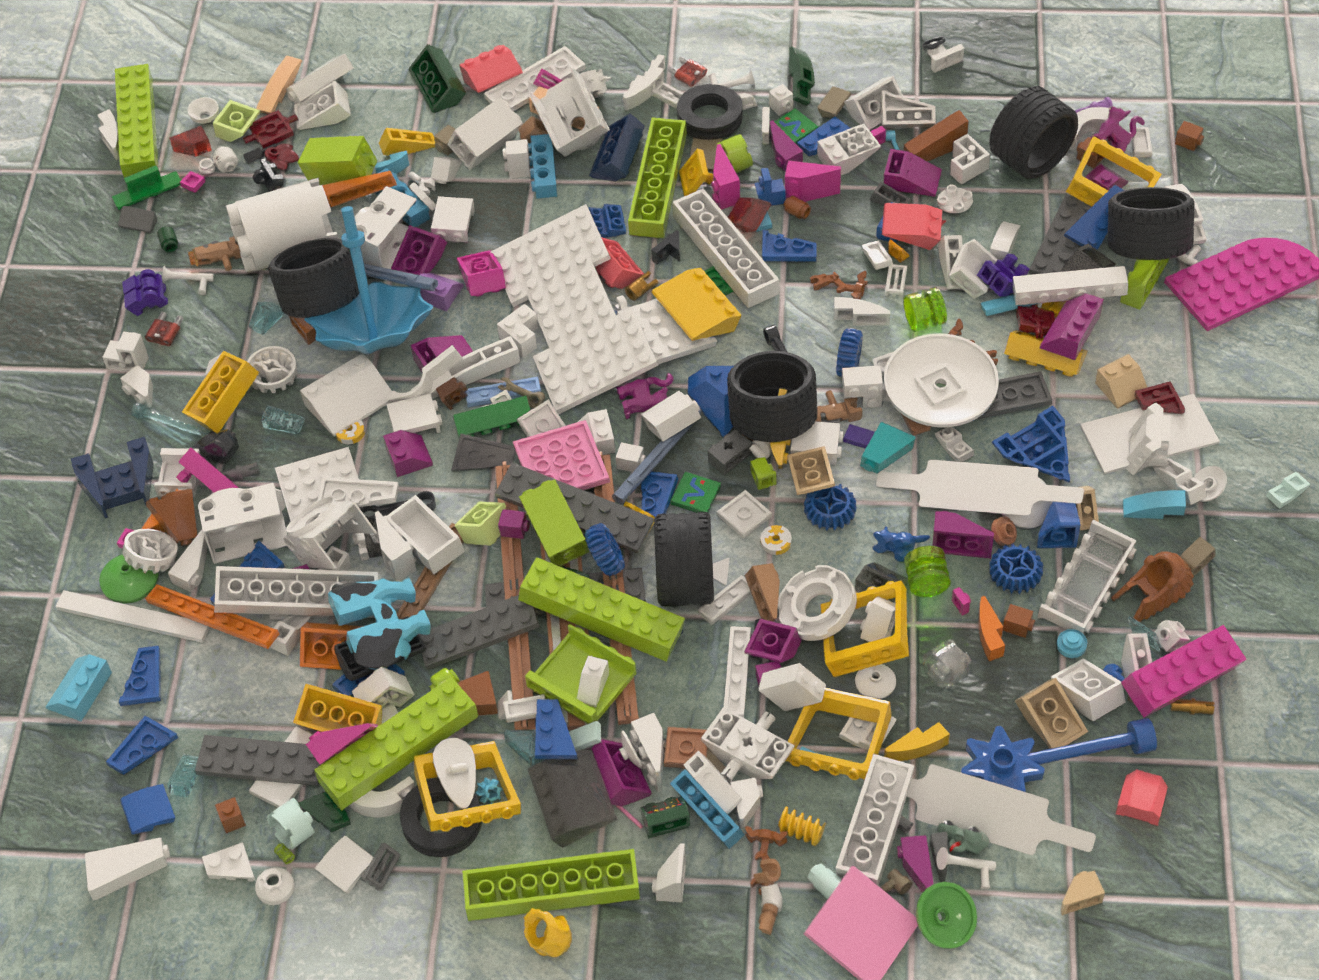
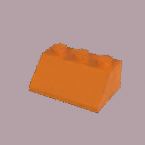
(318, 644)

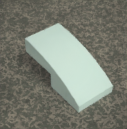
(1288, 490)

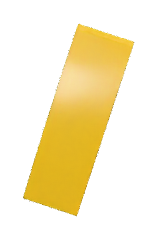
(918, 744)

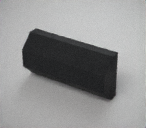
(354, 671)

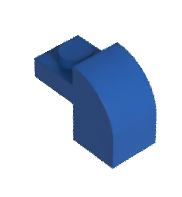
(770, 190)

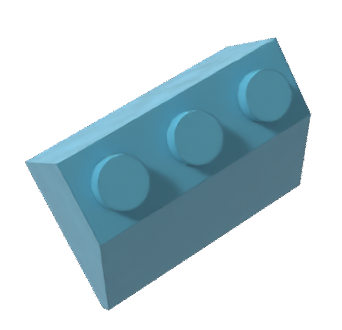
(80, 687)

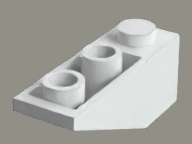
(713, 782)

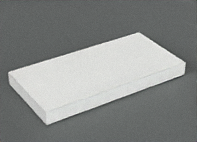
(276, 792)

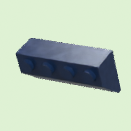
(617, 149)

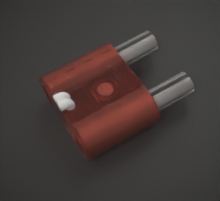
(689, 73)
(162, 331)

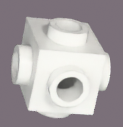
(1171, 635)

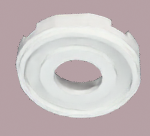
(806, 586)

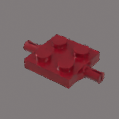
(271, 129)
(1034, 320)

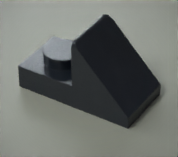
(667, 247)

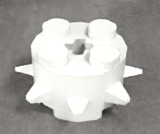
(595, 82)

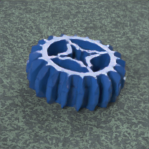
(849, 350)
(840, 512)
(604, 549)
(1018, 574)

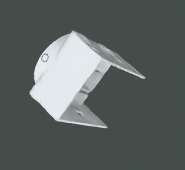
(561, 106)
(382, 227)
(238, 517)
(320, 526)

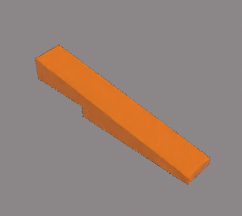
(358, 187)

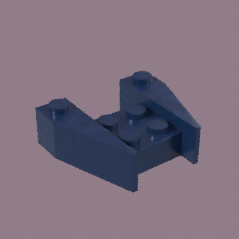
(118, 483)

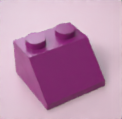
(407, 452)

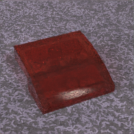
(748, 213)

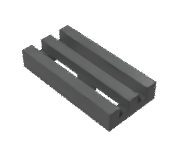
(372, 880)

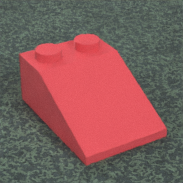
(913, 224)

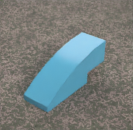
(1155, 504)

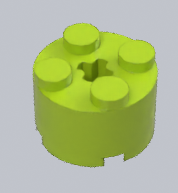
(737, 153)

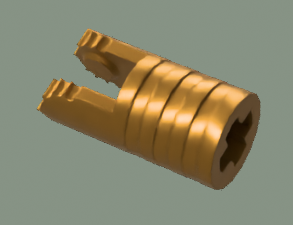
(640, 286)

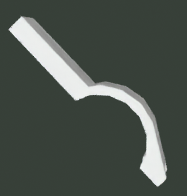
(430, 373)

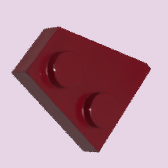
(1162, 394)

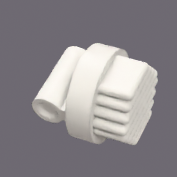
(761, 449)

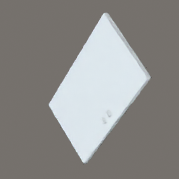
(1110, 434)

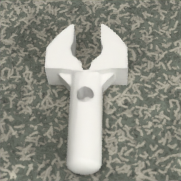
(423, 183)

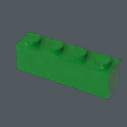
(491, 417)

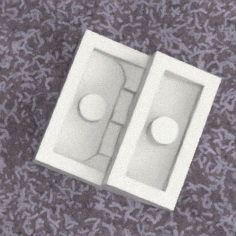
(861, 732)
(345, 864)

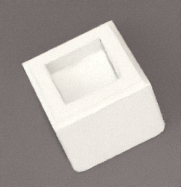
(506, 697)

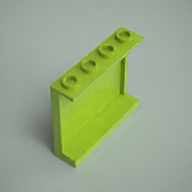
(562, 671)

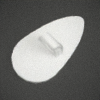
(456, 770)

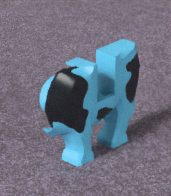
(388, 638)

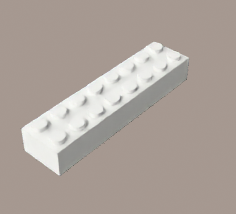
(725, 248)
(280, 590)

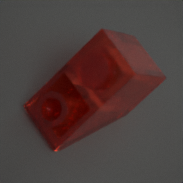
(191, 142)

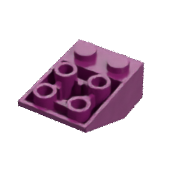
(911, 173)
(429, 348)

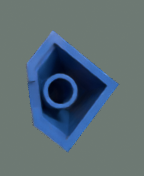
(1060, 527)

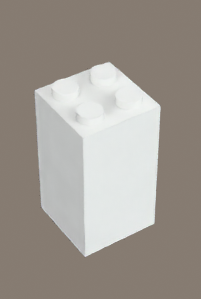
(485, 133)

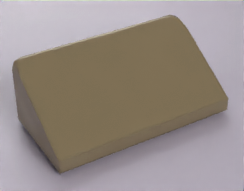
(833, 102)

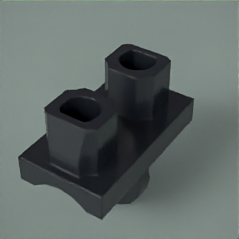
(268, 175)

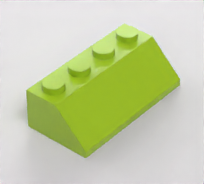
(1142, 281)

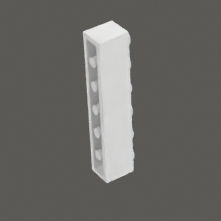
(1069, 285)

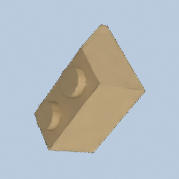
(1120, 380)

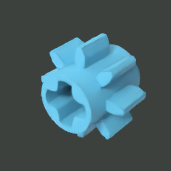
(493, 794)

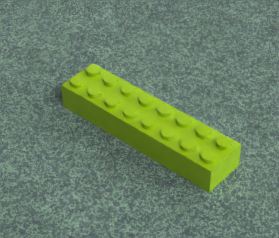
(135, 119)
(657, 178)
(601, 609)
(396, 743)
(550, 884)

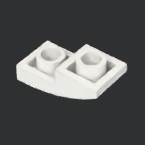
(953, 444)

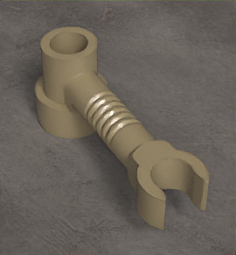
(531, 396)
(898, 882)

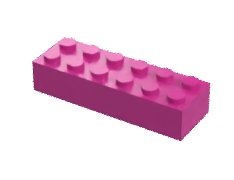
(1183, 671)

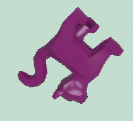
(1112, 130)
(640, 391)

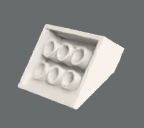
(346, 394)

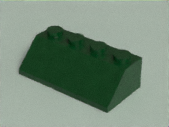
(436, 79)

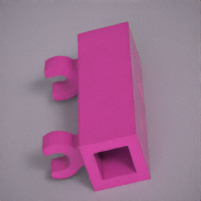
(204, 471)

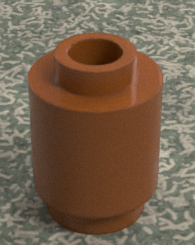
(797, 207)

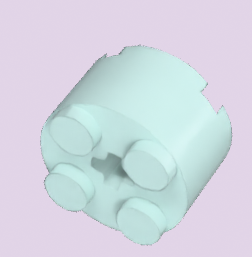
(291, 824)

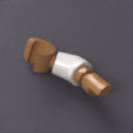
(770, 892)

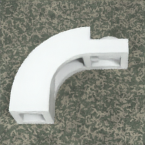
(1088, 121)
(385, 802)

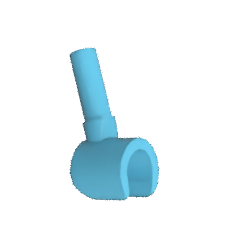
(890, 136)

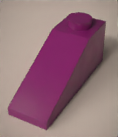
(783, 147)
(916, 860)

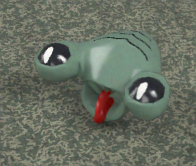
(964, 839)

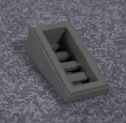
(883, 190)
(938, 841)

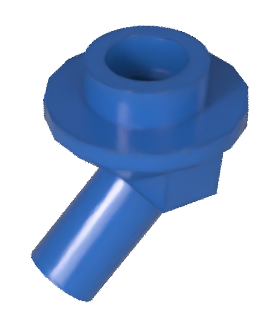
(1115, 671)

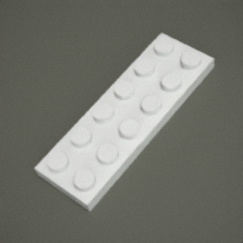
(516, 89)

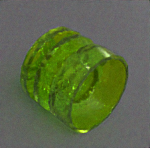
(925, 309)
(927, 571)

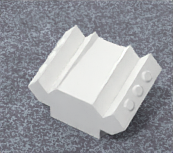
(1149, 440)

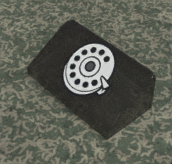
(372, 541)

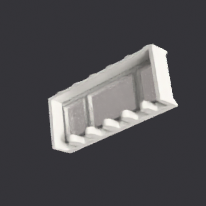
(1088, 578)

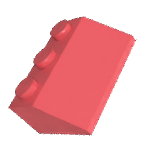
(490, 68)
(620, 269)

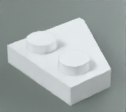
(229, 864)

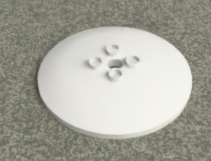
(945, 359)

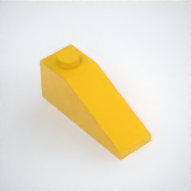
(401, 140)

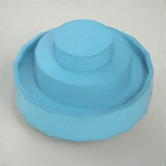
(1072, 643)

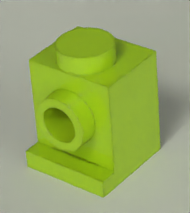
(763, 473)

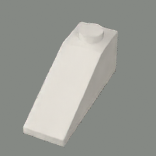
(949, 249)
(190, 566)

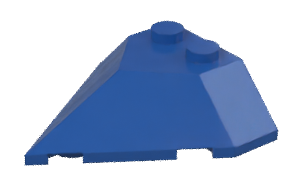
(710, 392)
(1039, 445)

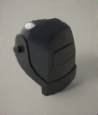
(218, 446)

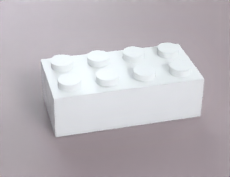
(430, 537)

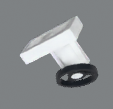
(940, 56)

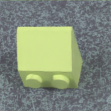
(234, 121)
(481, 523)

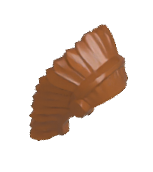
(1163, 579)

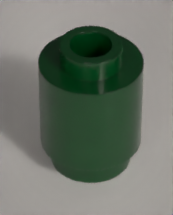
(167, 239)

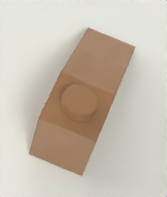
(764, 586)

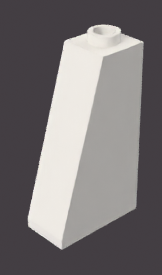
(319, 78)
(122, 865)

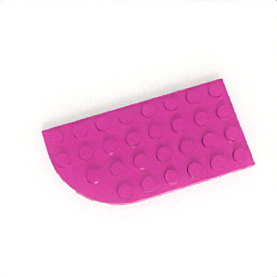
(1243, 279)

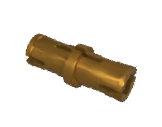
(1193, 706)

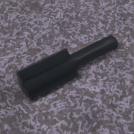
(256, 154)

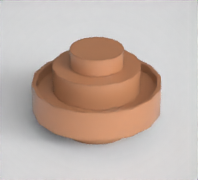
(1004, 531)

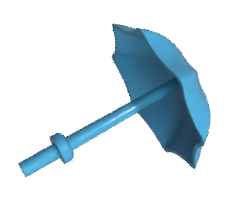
(378, 316)

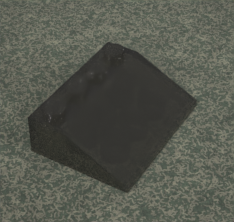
(572, 796)

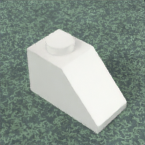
(445, 169)
(1135, 653)
(592, 680)
(751, 795)

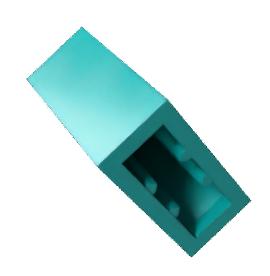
(886, 447)

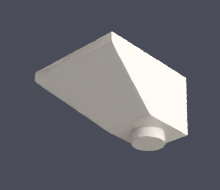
(671, 877)

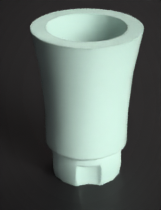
(823, 880)

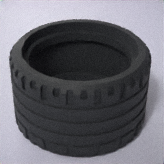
(1033, 132)
(1151, 223)
(314, 278)
(773, 417)
(683, 559)

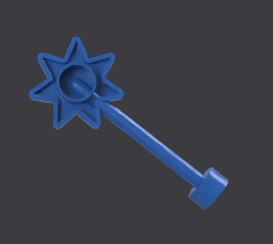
(1015, 764)

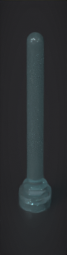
(140, 411)

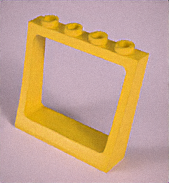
(1091, 192)
(877, 651)
(846, 705)
(485, 756)

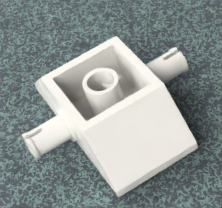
(746, 745)

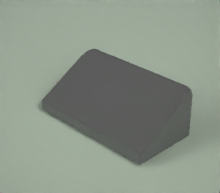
(137, 219)

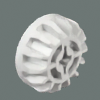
(276, 365)
(155, 549)

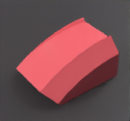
(1142, 796)

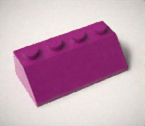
(1073, 326)

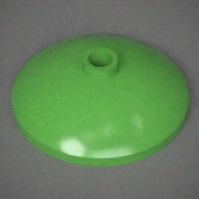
(127, 585)
(957, 914)

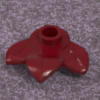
(281, 155)

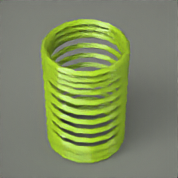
(284, 854)

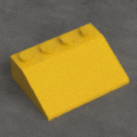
(697, 305)

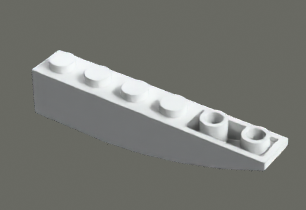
(481, 363)

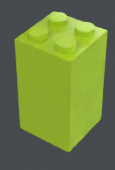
(337, 159)
(554, 523)

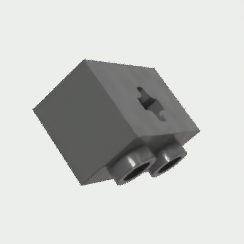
(729, 452)

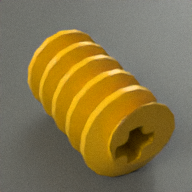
(801, 827)

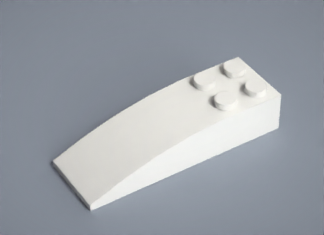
(875, 818)

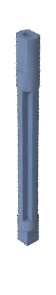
(401, 277)
(647, 466)

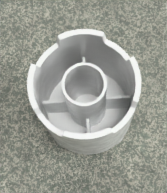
(278, 221)

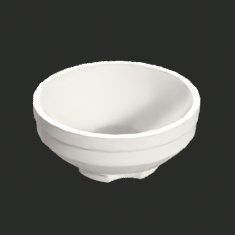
(201, 107)
(277, 893)

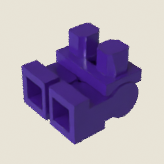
(1001, 274)
(144, 291)

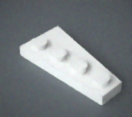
(359, 491)

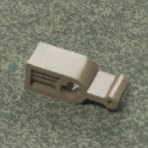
(1198, 555)

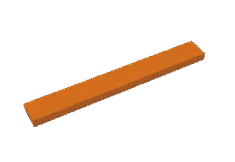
(204, 614)

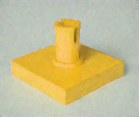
(695, 173)

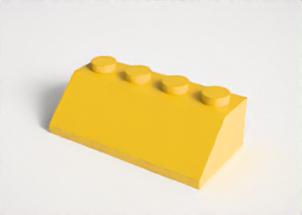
(1027, 347)
(220, 392)
(329, 710)

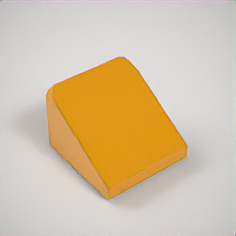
(897, 252)

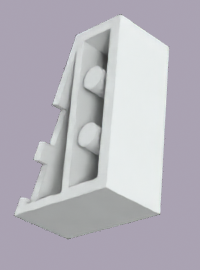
(904, 112)

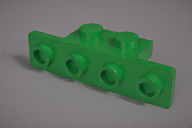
(145, 185)

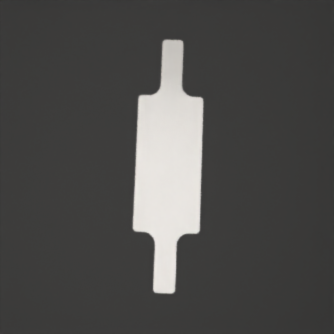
(979, 487)
(1002, 813)

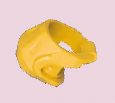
(556, 936)

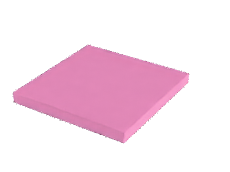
(564, 455)
(862, 927)

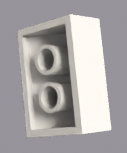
(866, 105)

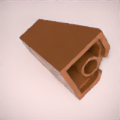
(176, 515)

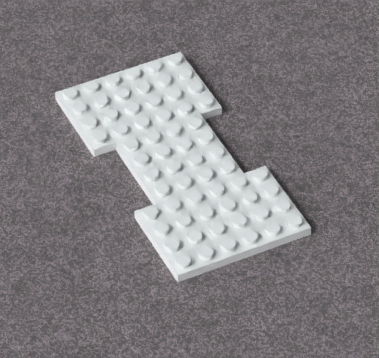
(586, 339)

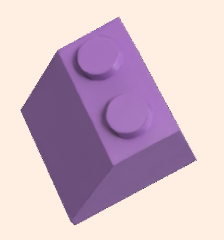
(444, 293)

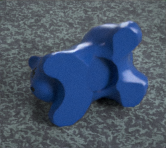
(898, 543)

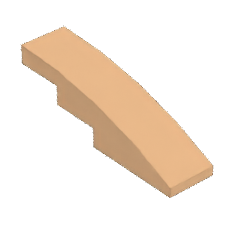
(276, 87)

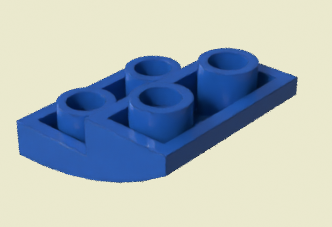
(609, 220)
(147, 809)

